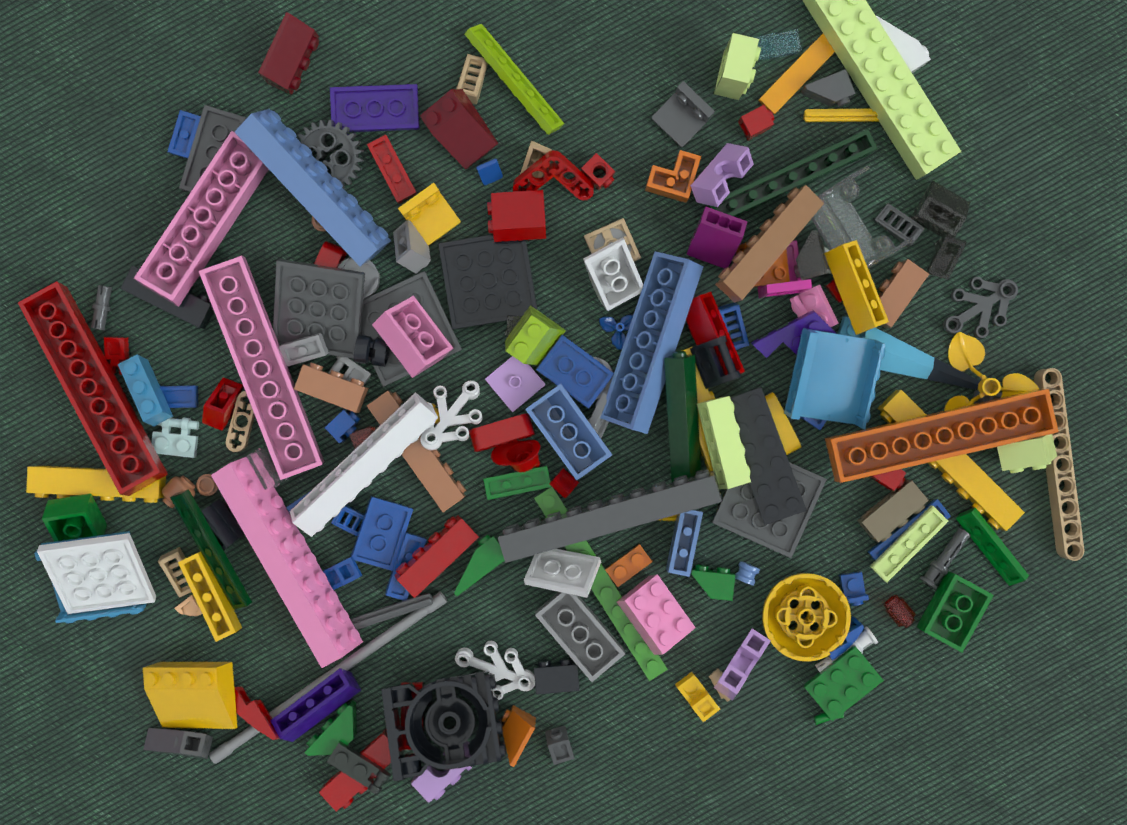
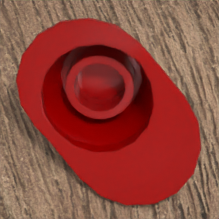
(518, 454)

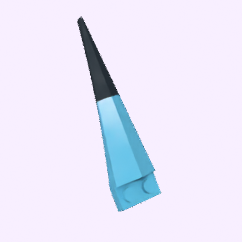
(909, 361)

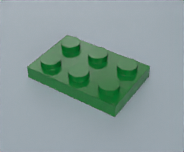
(843, 683)

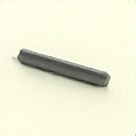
(392, 611)

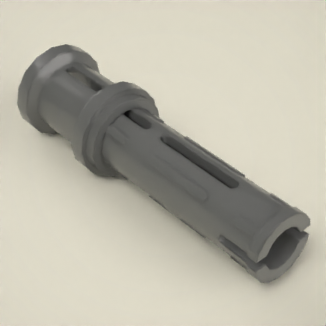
(939, 567)

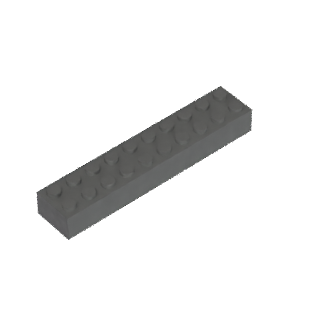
(609, 516)

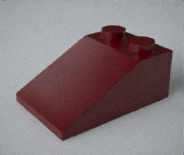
(459, 127)

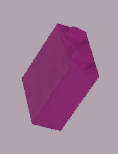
(716, 237)

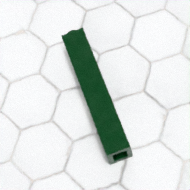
(682, 414)

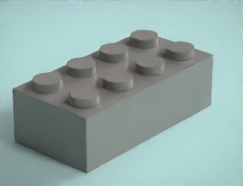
(580, 633)

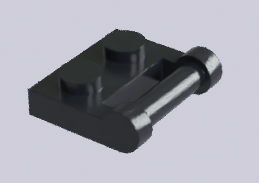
(709, 364)

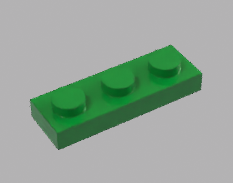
(517, 482)

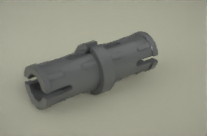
(101, 307)

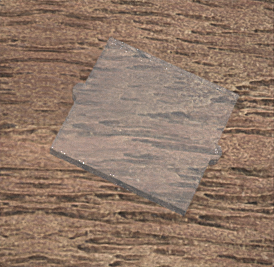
(265, 468)

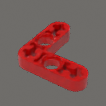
(556, 171)

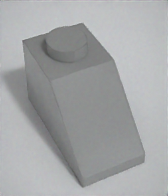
(411, 247)

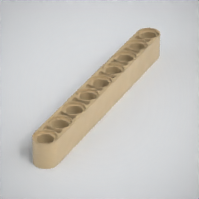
(1065, 473)

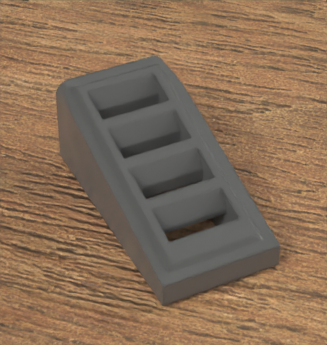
(910, 224)

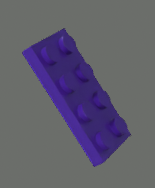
(376, 107)

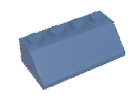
(568, 432)

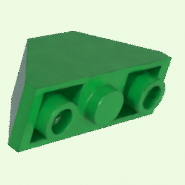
(341, 729)

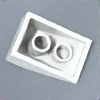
(613, 274)

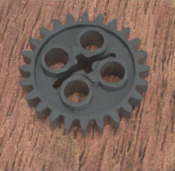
(316, 139)

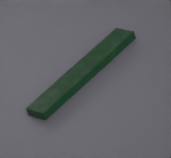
(211, 549)

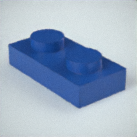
(184, 134)

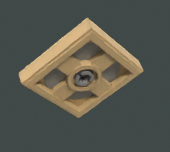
(608, 234)

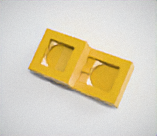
(697, 696)

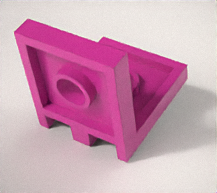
(795, 285)

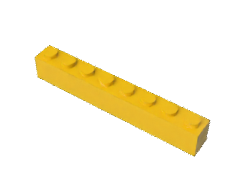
(960, 470)

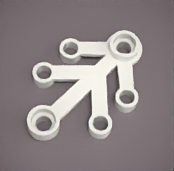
(449, 417)
(499, 669)

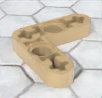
(233, 425)

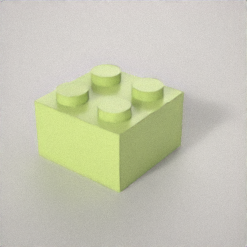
(1027, 453)

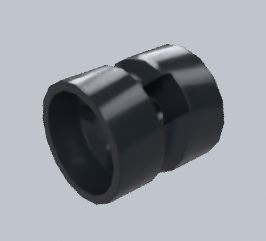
(364, 347)

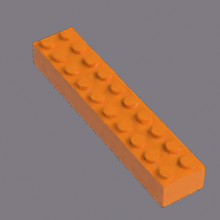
(941, 435)

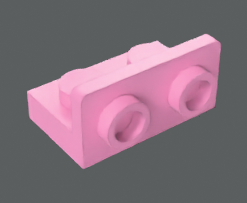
(814, 300)

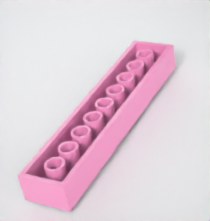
(261, 367)
(288, 562)

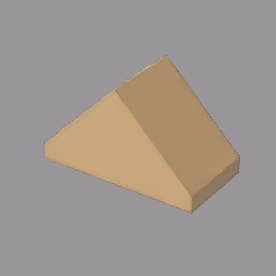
(534, 153)

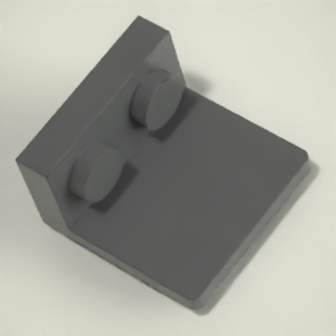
(683, 115)

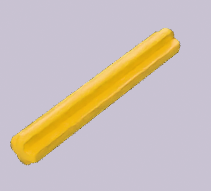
(840, 115)

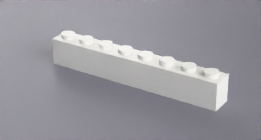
(363, 465)

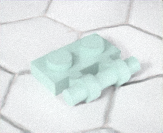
(176, 444)

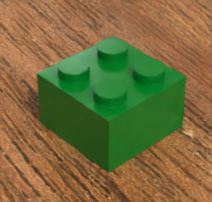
(73, 518)

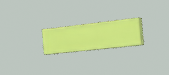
(908, 543)

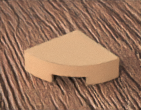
(189, 607)

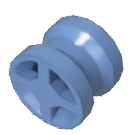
(747, 573)

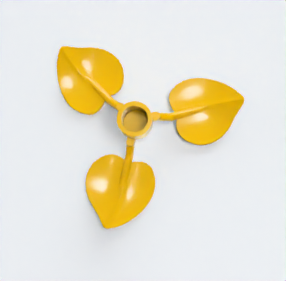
(967, 352)

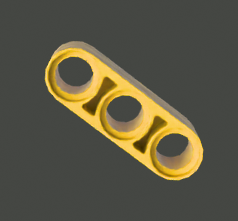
(785, 430)

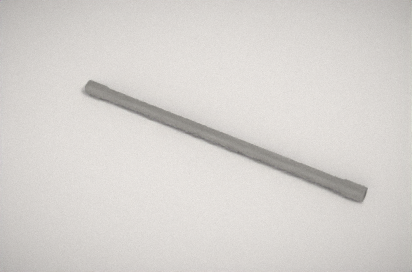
(438, 600)

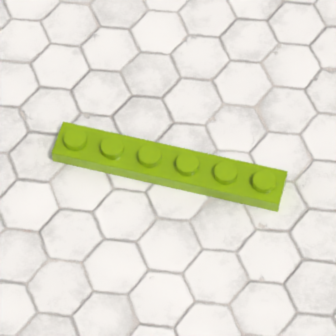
(514, 78)

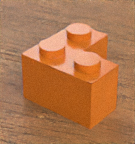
(674, 183)

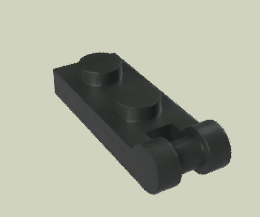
(358, 767)

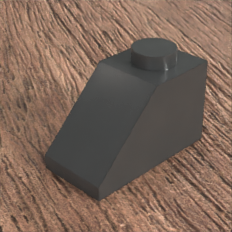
(831, 90)

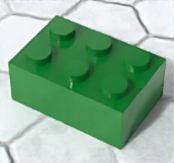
(955, 611)

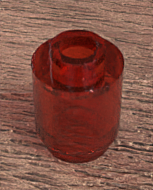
(899, 611)

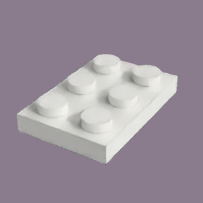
(563, 572)

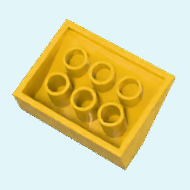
(192, 694)

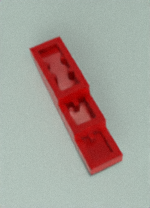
(254, 713)

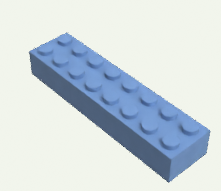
(313, 185)
(649, 340)

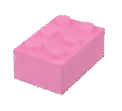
(412, 336)
(656, 614)

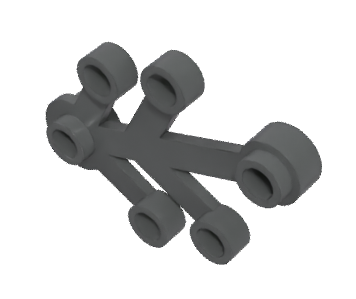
(983, 305)

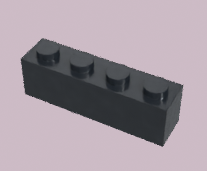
(192, 309)

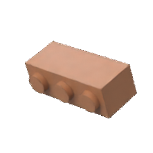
(900, 289)
(331, 387)

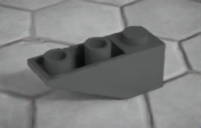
(178, 742)

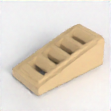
(473, 92)
(167, 568)

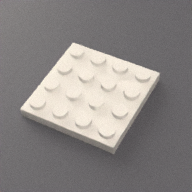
(97, 573)

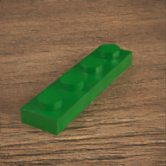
(992, 547)

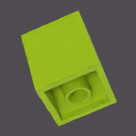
(533, 337)

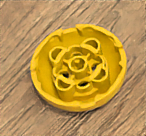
(832, 617)

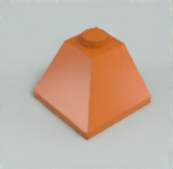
(517, 731)

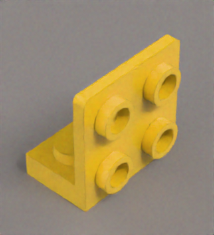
(430, 214)

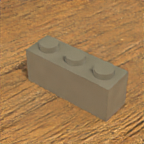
(893, 511)

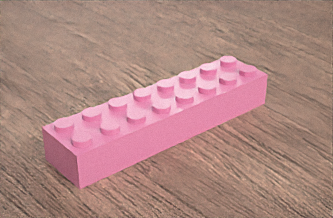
(202, 221)

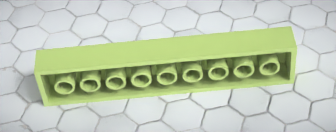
(885, 83)

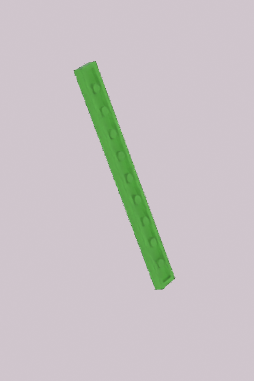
(608, 596)

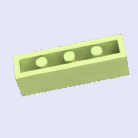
(724, 442)

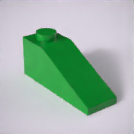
(484, 560)

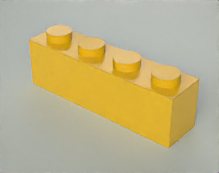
(856, 287)
(210, 597)

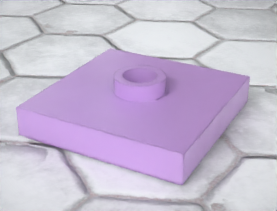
(515, 382)

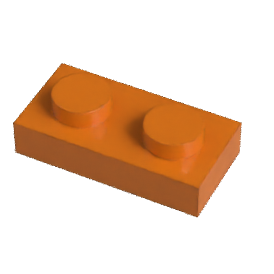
(628, 565)

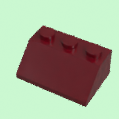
(289, 54)

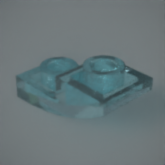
(779, 45)

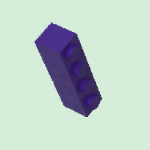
(316, 705)

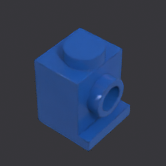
(343, 425)

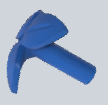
(609, 324)

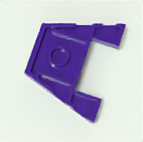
(791, 333)

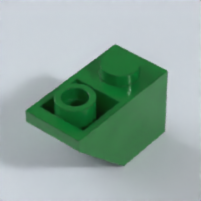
(716, 583)

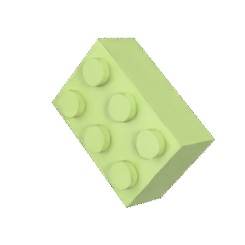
(736, 66)

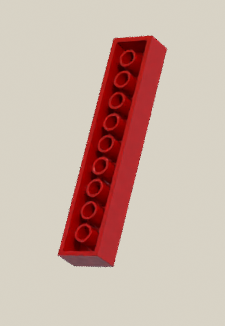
(92, 389)

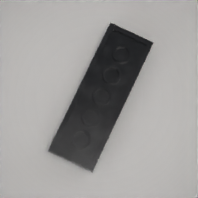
(766, 457)

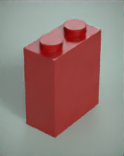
(517, 216)

